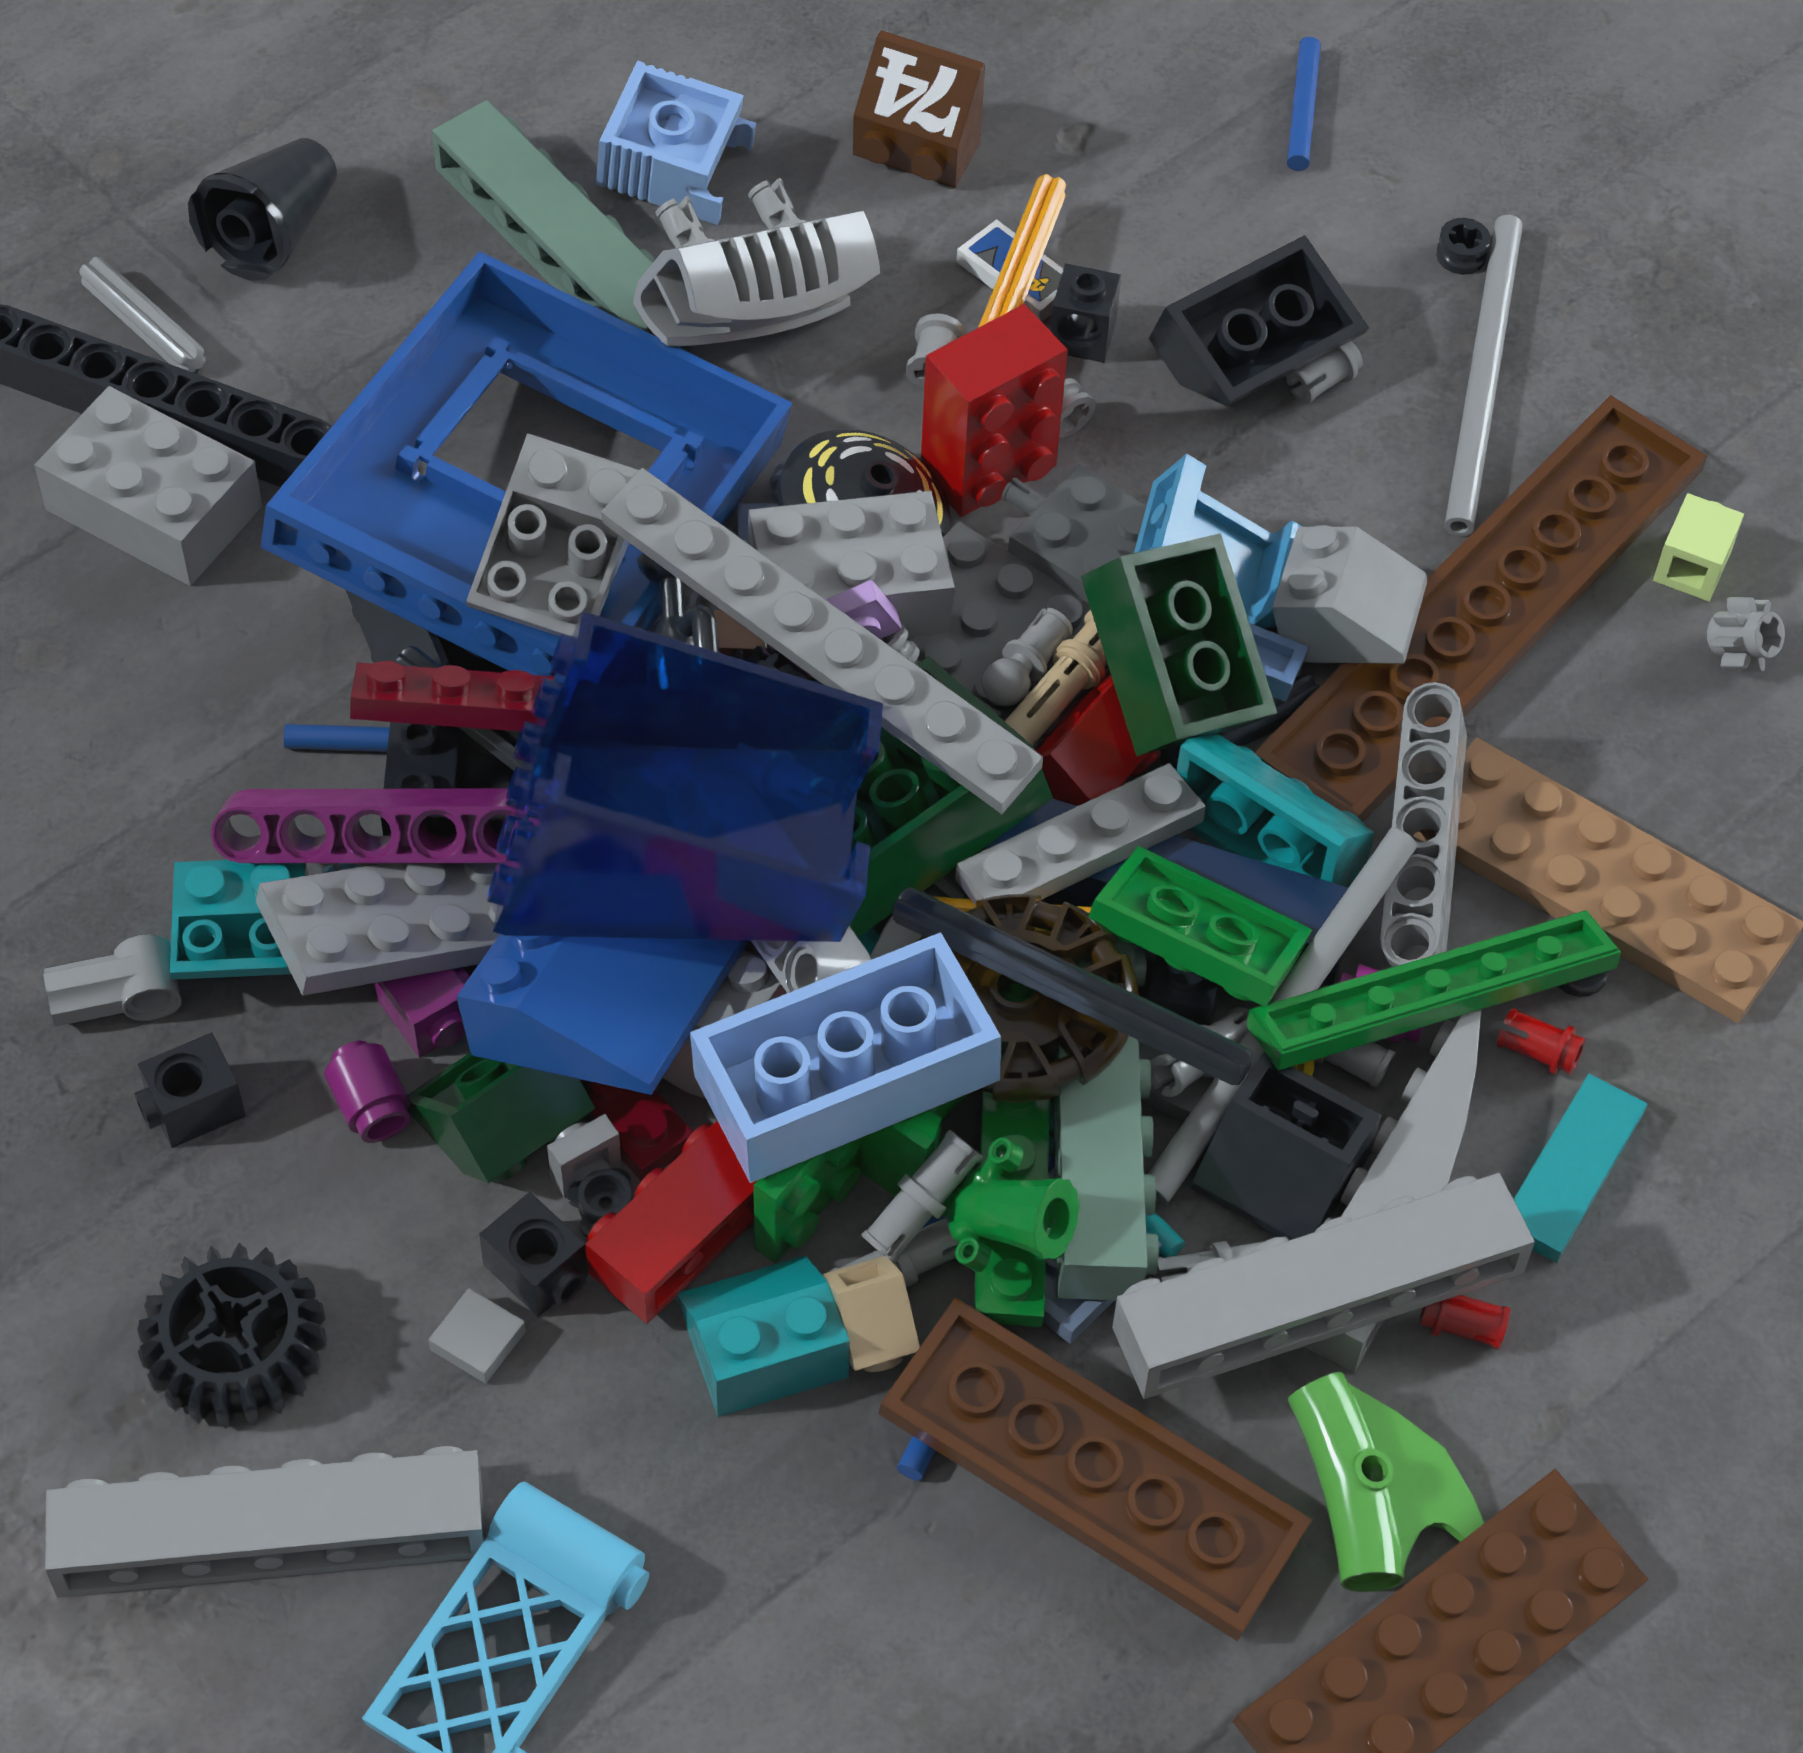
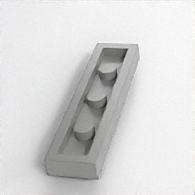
(1084, 838)

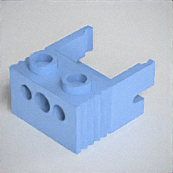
(670, 139)

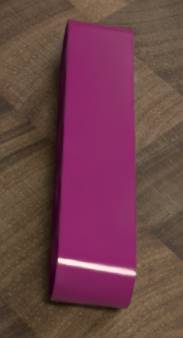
(344, 836)

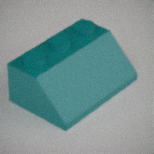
(1270, 815)

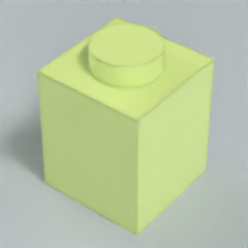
(1698, 547)

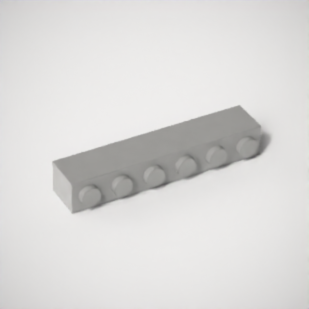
(1321, 1283)
(264, 1522)

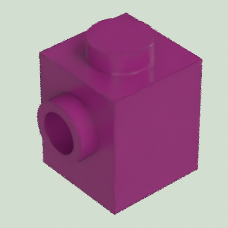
(425, 1008)

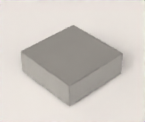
(477, 1335)

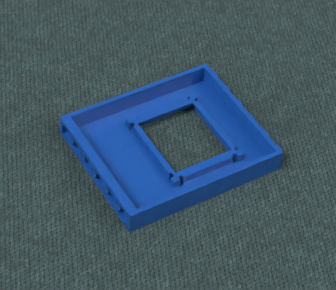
(416, 540)

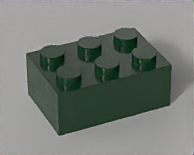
(1178, 643)

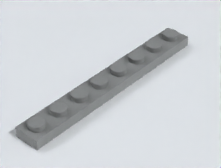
(822, 639)

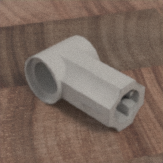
(128, 982)

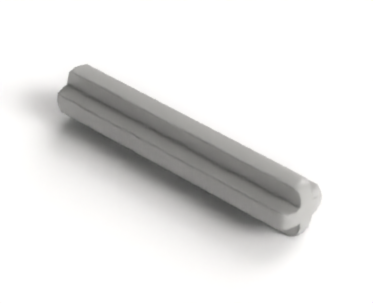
(141, 315)

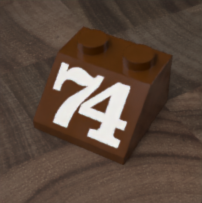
(919, 109)

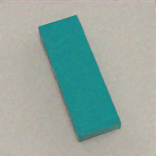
(1576, 1163)

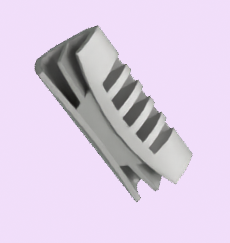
(756, 279)

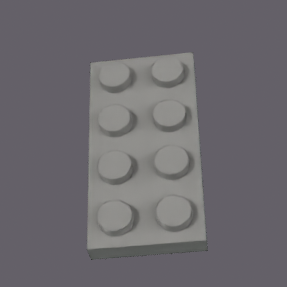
(380, 922)

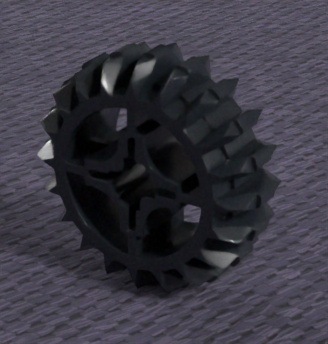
(248, 1299)

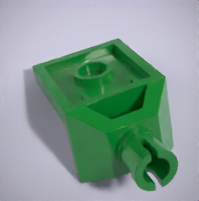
(792, 1199)

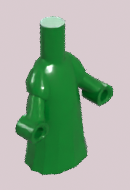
(1014, 1212)

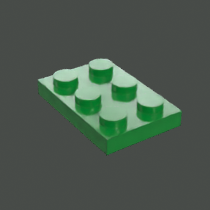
(1200, 926)

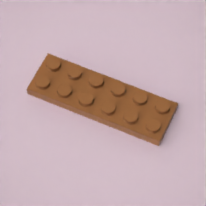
(1643, 894)

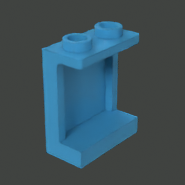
(1183, 513)

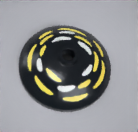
(854, 466)

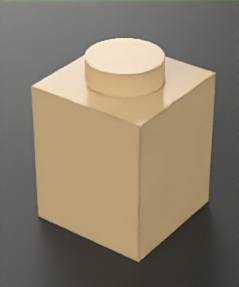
(874, 1313)

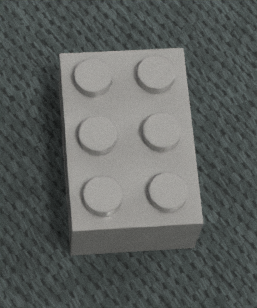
(149, 485)
(860, 540)

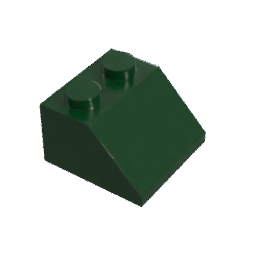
(496, 1113)

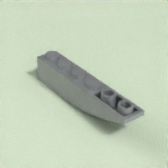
(1413, 1152)

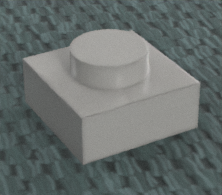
(583, 1150)

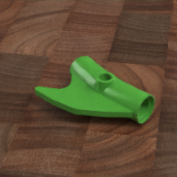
(1378, 1481)

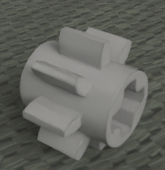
(1745, 634)

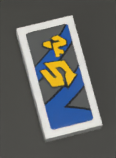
(985, 256)

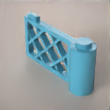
(552, 1553)

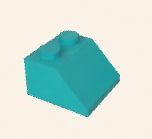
(766, 1334)

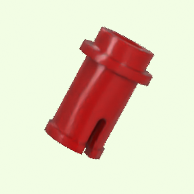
(1544, 1043)
(1467, 1319)

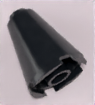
(262, 206)

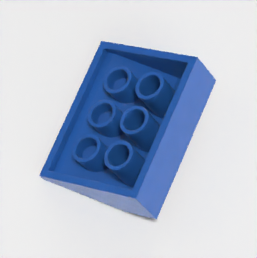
(592, 1003)

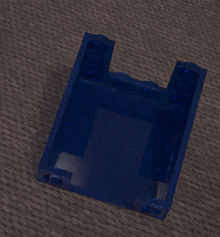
(682, 797)

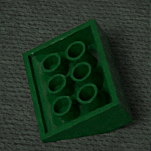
(923, 818)

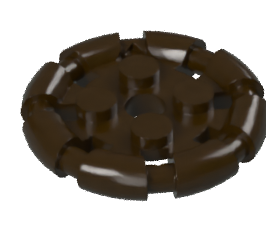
(1037, 1026)

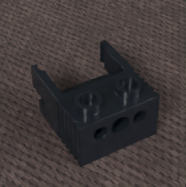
(441, 759)

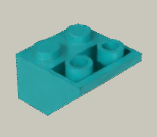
(218, 922)

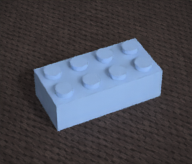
(846, 1056)

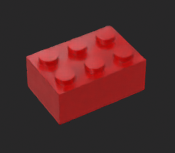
(993, 408)

